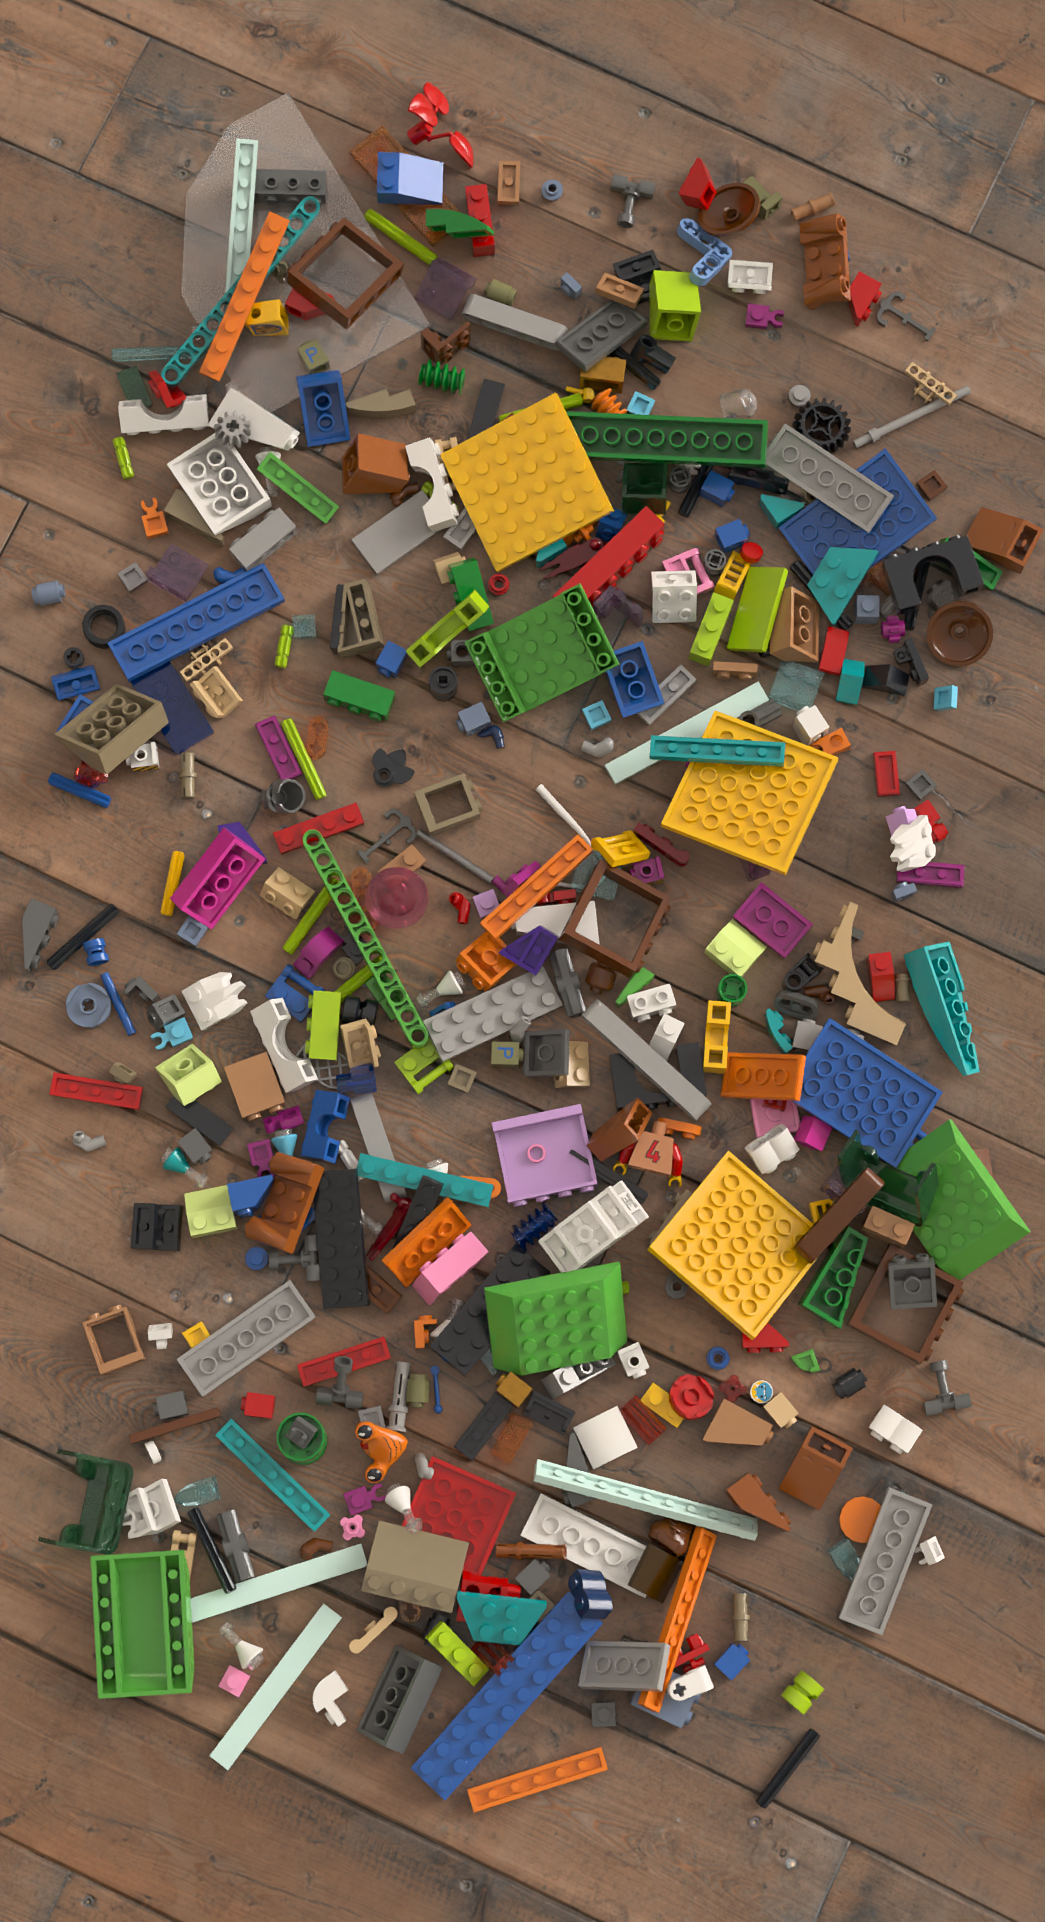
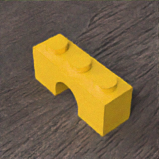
(716, 1037)

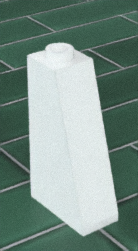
(264, 425)
(555, 918)

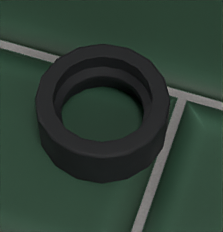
(95, 612)

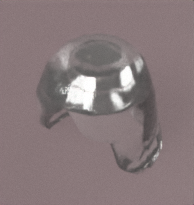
(738, 404)

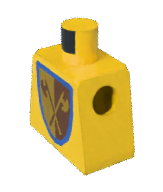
(268, 319)

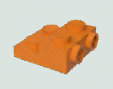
(483, 962)

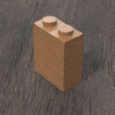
(255, 1087)
(886, 1227)

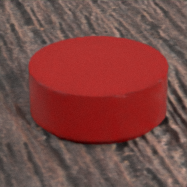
(751, 552)

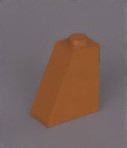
(620, 1130)

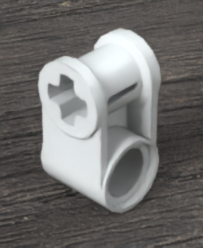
(694, 1683)

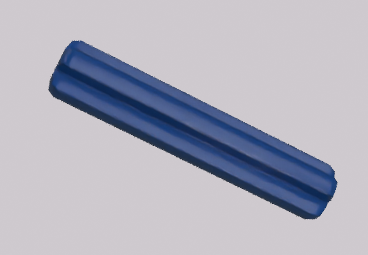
(79, 790)

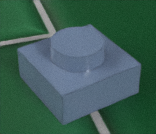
(570, 286)
(903, 891)
(192, 931)

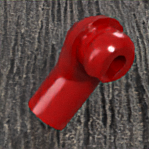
(462, 905)

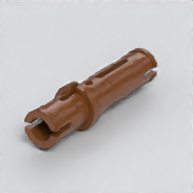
(535, 1551)

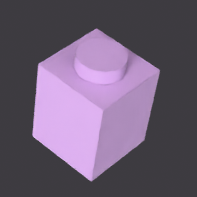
(900, 816)

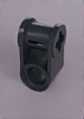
(803, 972)

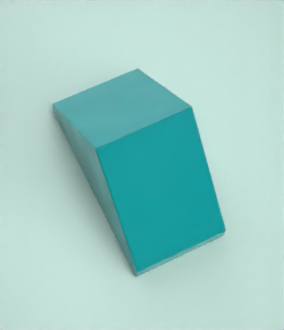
(779, 509)
(550, 553)
(850, 681)

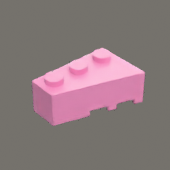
(449, 1267)

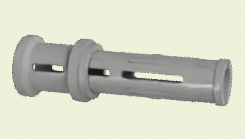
(399, 1408)

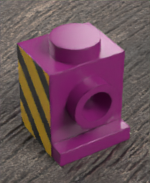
(656, 875)

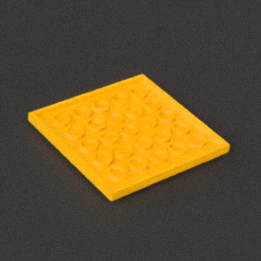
(527, 482)
(751, 808)
(736, 1245)

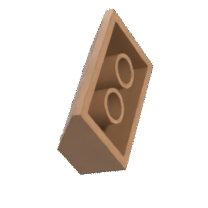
(796, 628)

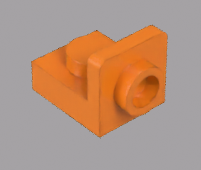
(422, 1335)

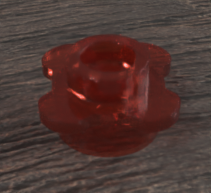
(726, 1388)

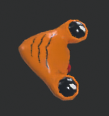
(381, 1445)

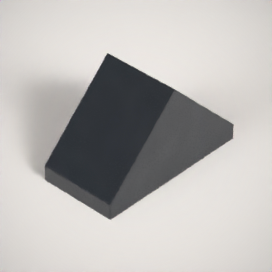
(885, 679)

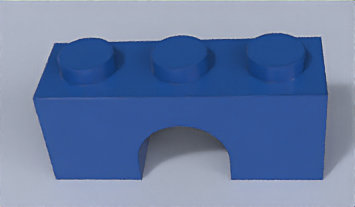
(325, 1108)

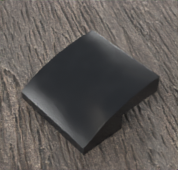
(638, 271)
(156, 1227)

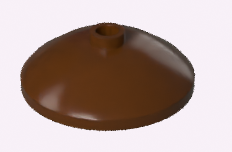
(730, 211)
(962, 647)

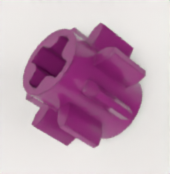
(893, 629)

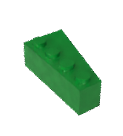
(833, 1282)

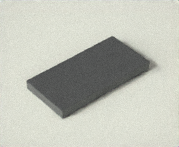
(600, 334)

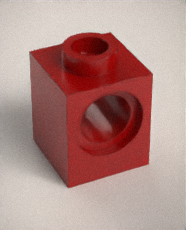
(258, 1405)

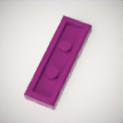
(278, 748)
(934, 875)

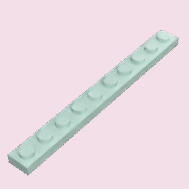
(645, 1500)

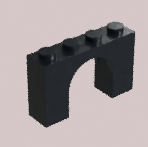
(954, 554)
(627, 1087)

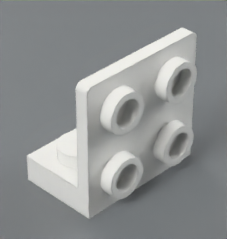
(674, 596)

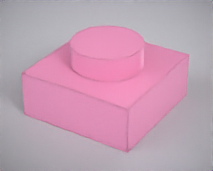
(234, 1681)

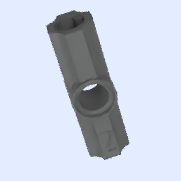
(763, 713)
(567, 983)
(235, 1545)

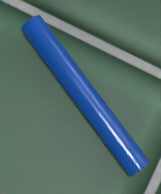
(116, 1000)

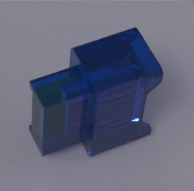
(360, 1080)

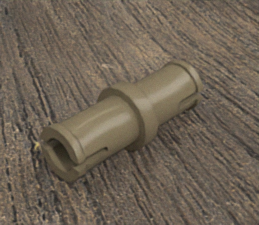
(187, 775)
(740, 1617)

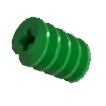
(442, 377)

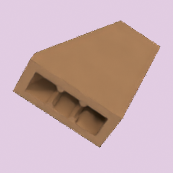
(737, 1426)

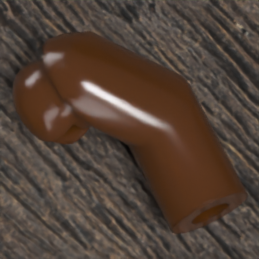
(397, 497)
(821, 992)
(313, 1546)

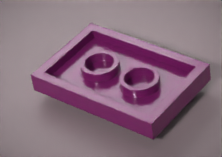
(772, 920)

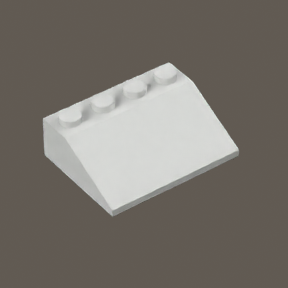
(219, 484)

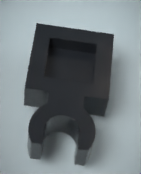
(351, 949)

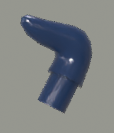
(497, 735)

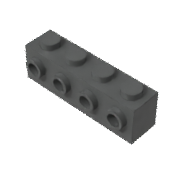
(289, 186)

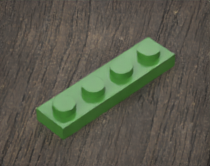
(297, 487)

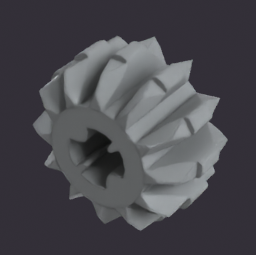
(226, 424)

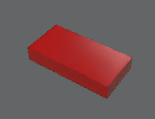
(886, 773)

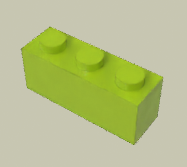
(711, 629)
(323, 1025)

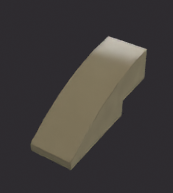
(382, 405)

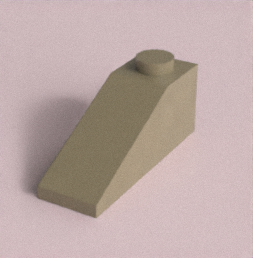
(183, 511)

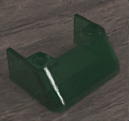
(902, 1193)
(102, 1507)

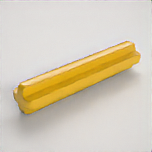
(172, 882)

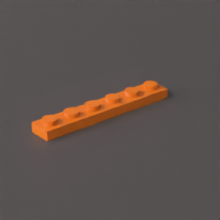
(536, 887)
(537, 1779)

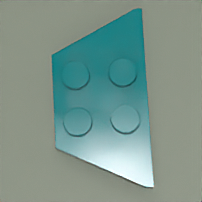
(839, 578)
(499, 1617)

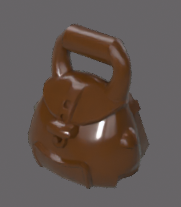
(671, 1535)

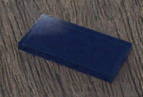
(186, 721)

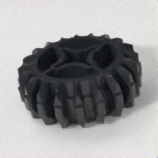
(835, 416)

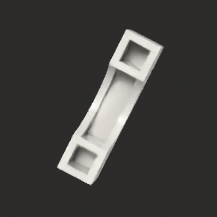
(137, 418)
(439, 510)
(271, 1022)

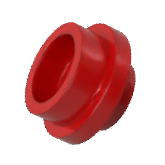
(498, 578)

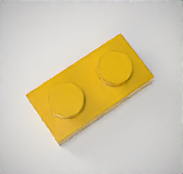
(658, 1401)

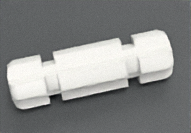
(348, 1157)

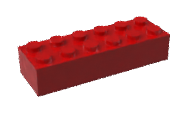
(618, 555)

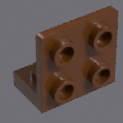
(444, 351)

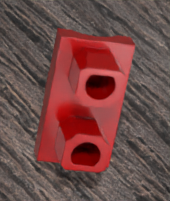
(697, 1647)

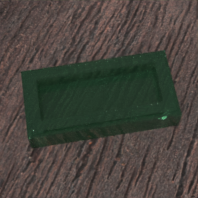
(133, 385)

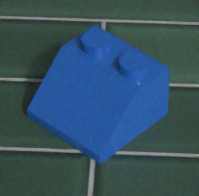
(249, 1195)

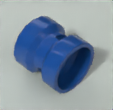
(96, 952)

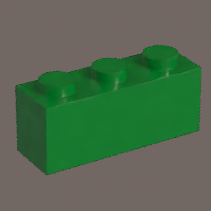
(466, 579)
(359, 696)

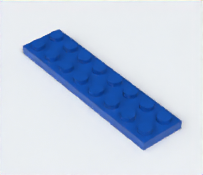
(196, 622)

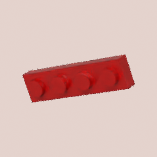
(327, 824)
(96, 1091)
(361, 1355)

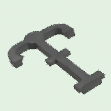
(885, 305)
(405, 822)

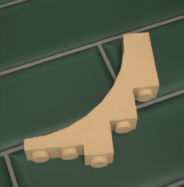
(838, 955)

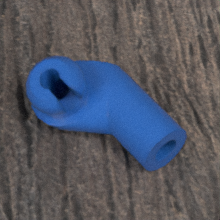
(222, 575)

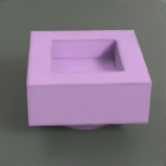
(485, 903)

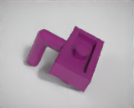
(514, 880)

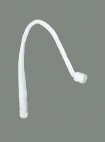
(557, 807)

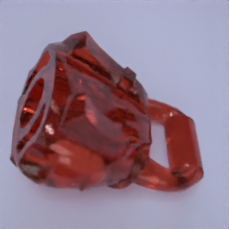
(88, 776)

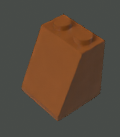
(374, 466)

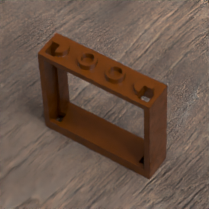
(324, 302)
(599, 952)
(935, 1332)

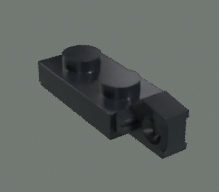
(759, 479)

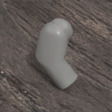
(422, 1466)

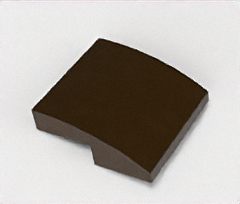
(655, 1573)

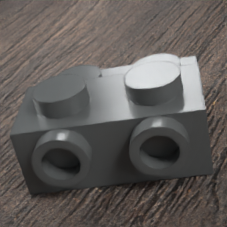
(546, 1053)
(912, 1282)

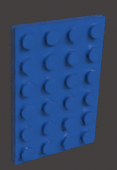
(820, 527)
(865, 1091)

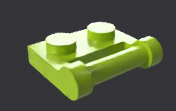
(416, 1061)

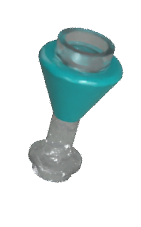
(175, 1161)

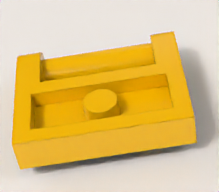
(621, 848)

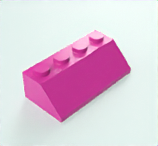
(217, 878)

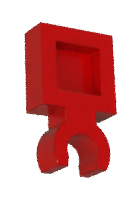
(559, 897)

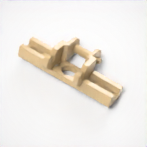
(923, 382)
(210, 653)

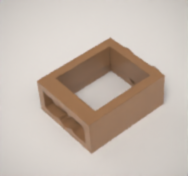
(124, 1361)

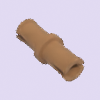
(813, 207)

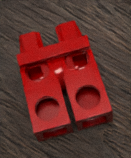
(486, 1585)

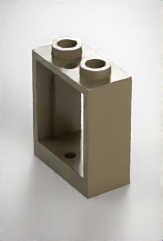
(432, 827)

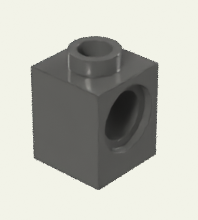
(457, 661)
(196, 1147)
(171, 1405)
(533, 1576)

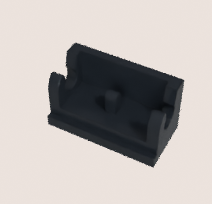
(549, 1413)

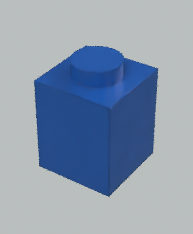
(717, 489)
(731, 536)
(391, 660)
(732, 1660)

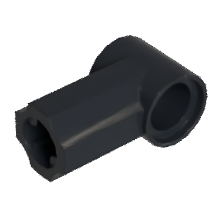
(647, 351)

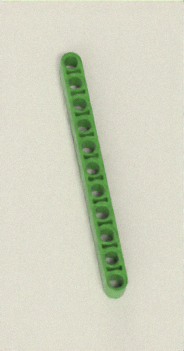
(359, 929)

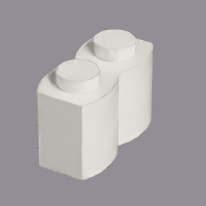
(772, 1149)
(894, 1429)

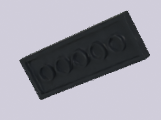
(341, 1240)
(468, 1332)

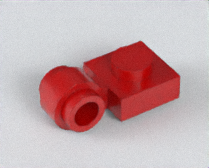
(939, 831)

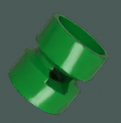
(732, 989)

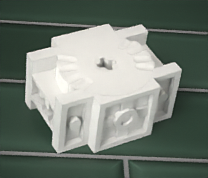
(593, 1228)

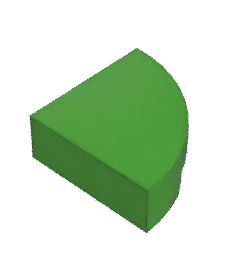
(806, 1361)

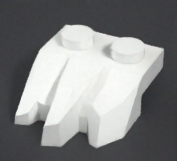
(913, 844)
(214, 999)
(150, 1510)

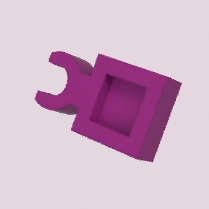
(759, 316)
(287, 1119)
(260, 1154)
(360, 1500)

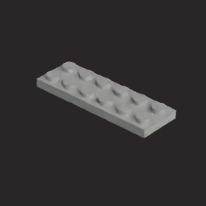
(827, 478)
(491, 1014)
(246, 1338)
(885, 1561)

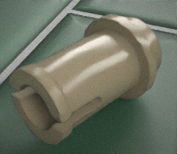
(902, 987)

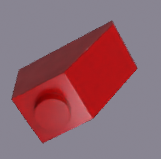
(881, 976)

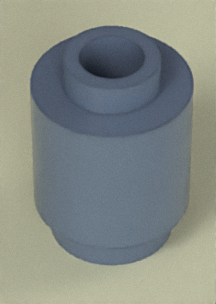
(48, 593)

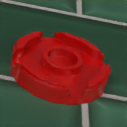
(691, 1397)

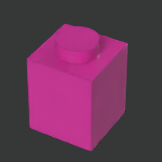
(812, 1133)

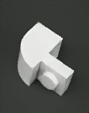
(325, 1694)

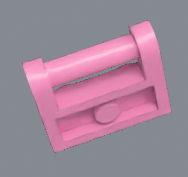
(678, 563)

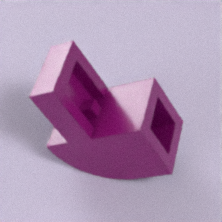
(317, 951)

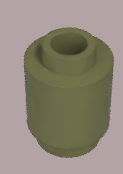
(500, 292)
(417, 1390)

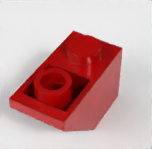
(698, 187)
(863, 293)
(301, 307)
(766, 1338)

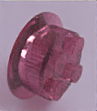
(396, 897)

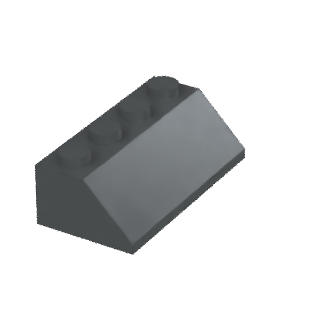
(399, 1699)

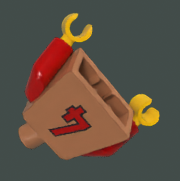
(653, 1154)

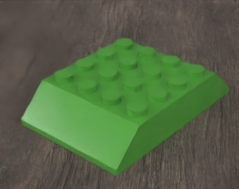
(969, 1212)
(556, 1319)
(142, 1624)

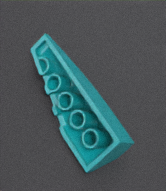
(940, 994)

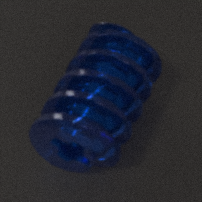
(533, 1226)

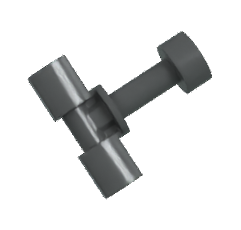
(631, 192)
(307, 1259)
(340, 1392)
(945, 1399)

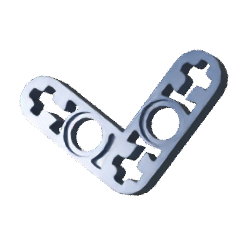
(718, 256)

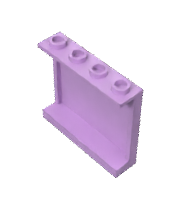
(560, 1171)

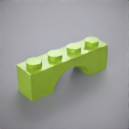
(447, 628)

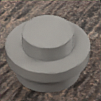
(799, 395)

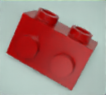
(169, 396)

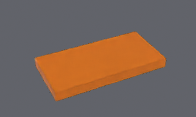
(763, 1076)
(426, 1241)

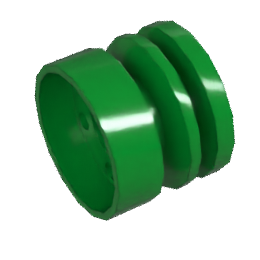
(292, 1451)

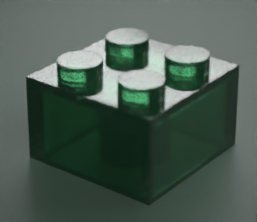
(644, 486)

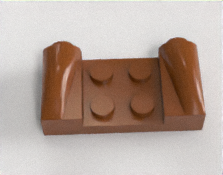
(825, 260)
(287, 1202)

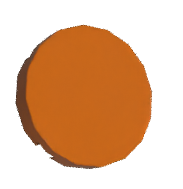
(858, 1518)

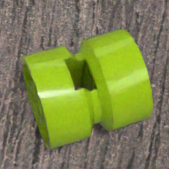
(802, 1692)

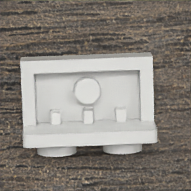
(750, 275)
(651, 1002)

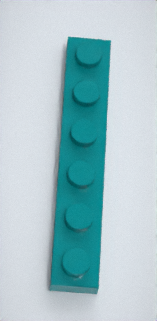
(717, 750)
(410, 1176)
(273, 1475)

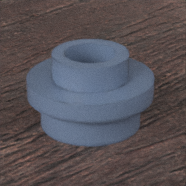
(552, 196)

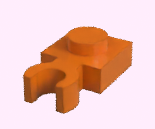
(154, 521)

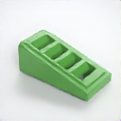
(635, 984)

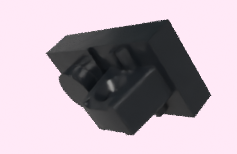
(909, 654)

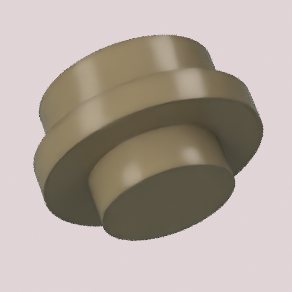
(344, 968)

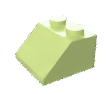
(735, 949)
(188, 1074)
(209, 1212)

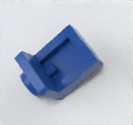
(610, 525)

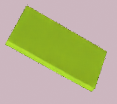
(757, 609)

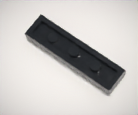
(421, 1206)

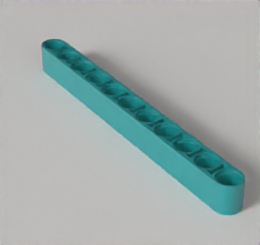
(216, 313)

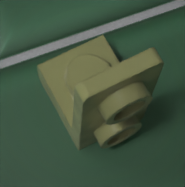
(768, 203)

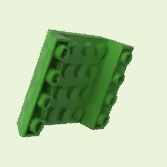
(542, 653)

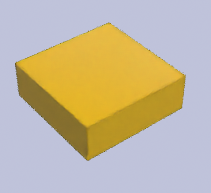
(196, 1334)

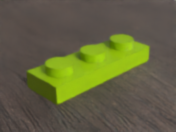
(457, 1653)

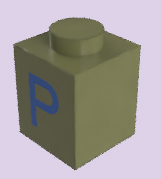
(313, 357)
(506, 1054)

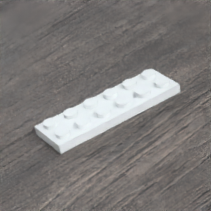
(586, 1540)

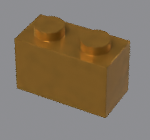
(604, 375)
(513, 1389)

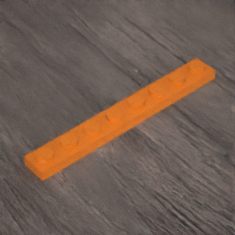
(244, 296)
(681, 1608)

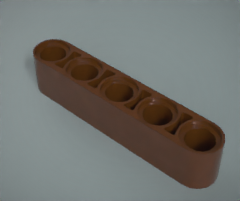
(838, 1215)

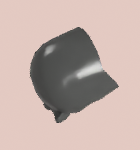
(283, 796)

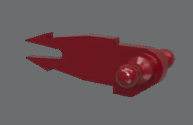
(574, 557)
(391, 1226)

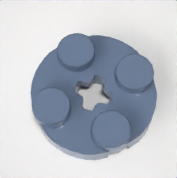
(85, 993)

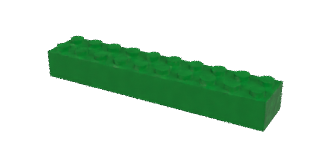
(672, 439)

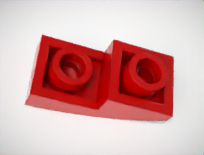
(833, 651)

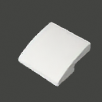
(605, 1437)

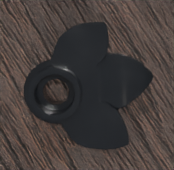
(393, 766)

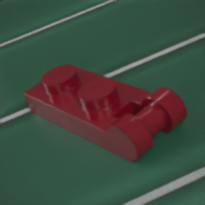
(661, 845)

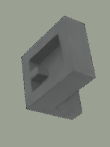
(145, 992)
(164, 1012)

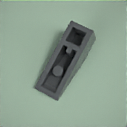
(575, 1461)

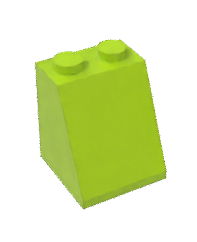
(673, 306)

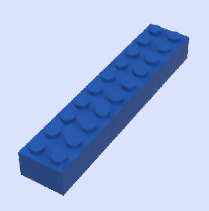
(504, 1697)

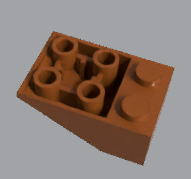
(1003, 538)
(815, 1467)
(750, 1499)

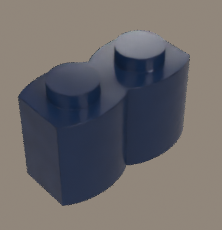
(590, 1594)

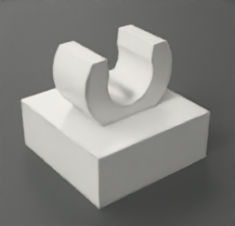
(160, 1333)
(931, 1551)

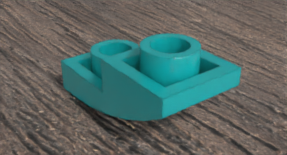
(774, 1025)

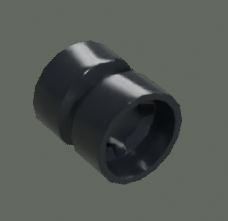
(443, 683)
(356, 1010)

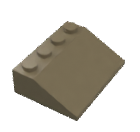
(113, 727)
(415, 1567)

